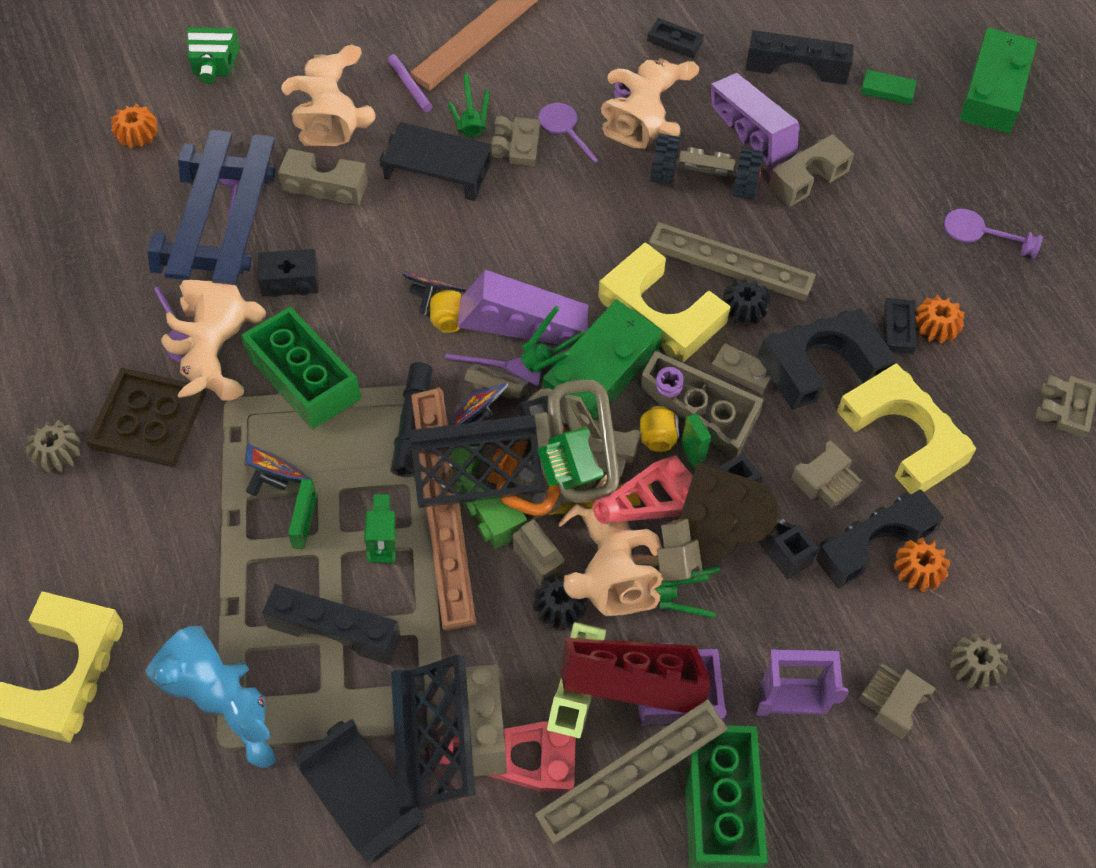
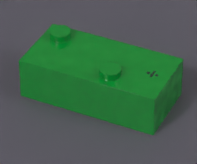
(998, 80)
(608, 354)
(301, 367)
(726, 802)

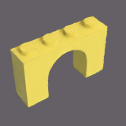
(681, 332)
(898, 394)
(60, 710)

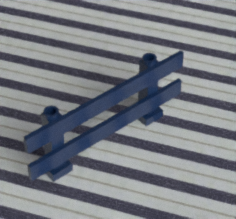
(207, 168)

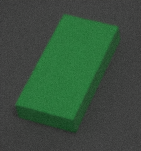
(888, 87)
(695, 440)
(302, 514)

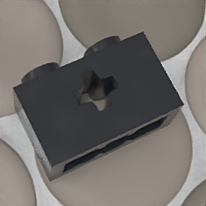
(288, 272)

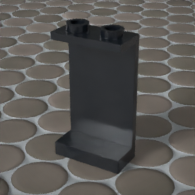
(438, 156)
(357, 792)

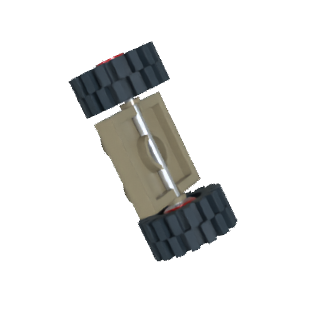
(666, 157)

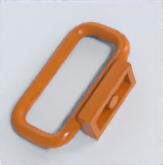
(509, 465)

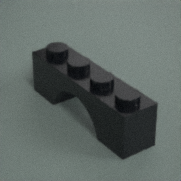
(827, 58)
(908, 519)
(788, 544)
(303, 613)

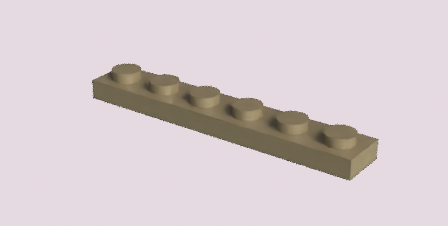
(732, 261)
(631, 771)

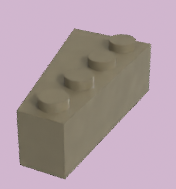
(723, 408)

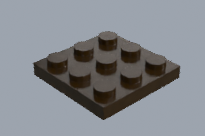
(145, 418)

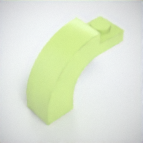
(569, 708)

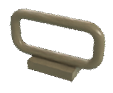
(575, 416)
(550, 425)

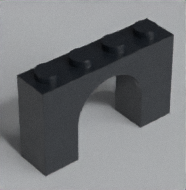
(847, 334)

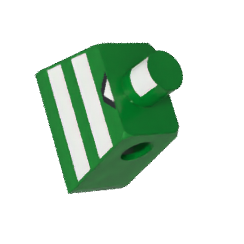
(212, 51)

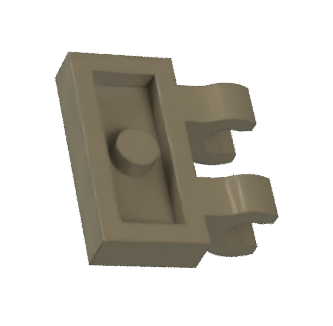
(524, 140)
(1076, 406)

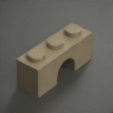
(793, 178)
(342, 184)
(486, 720)

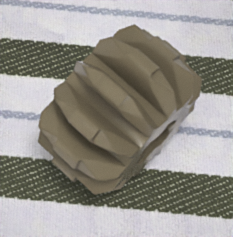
(53, 446)
(966, 659)

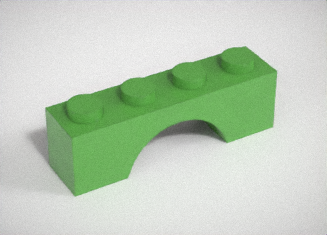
(495, 519)

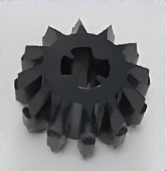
(746, 301)
(557, 613)

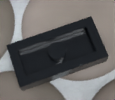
(675, 38)
(900, 325)

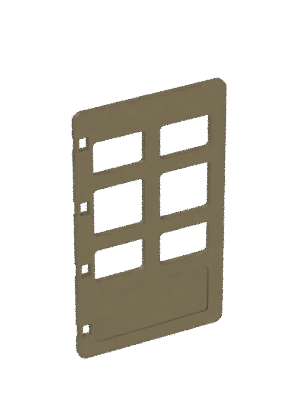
(339, 456)

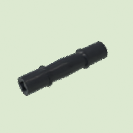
(418, 381)

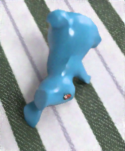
(193, 670)

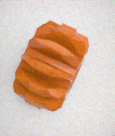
(134, 126)
(939, 319)
(927, 555)

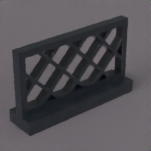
(471, 435)
(414, 735)

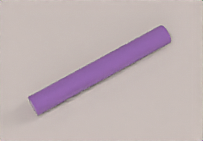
(410, 83)

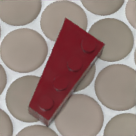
(636, 672)

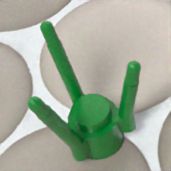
(471, 122)
(539, 355)
(668, 591)

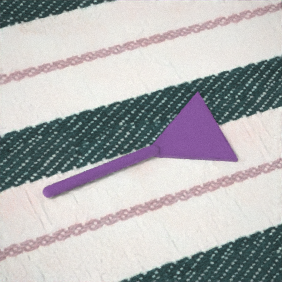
(514, 366)

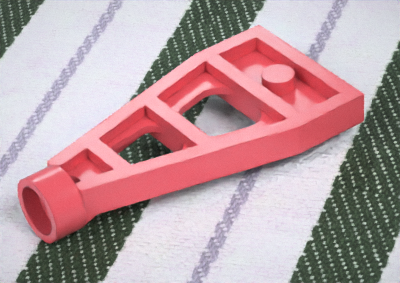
(669, 473)
(557, 758)

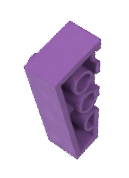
(756, 119)
(518, 309)

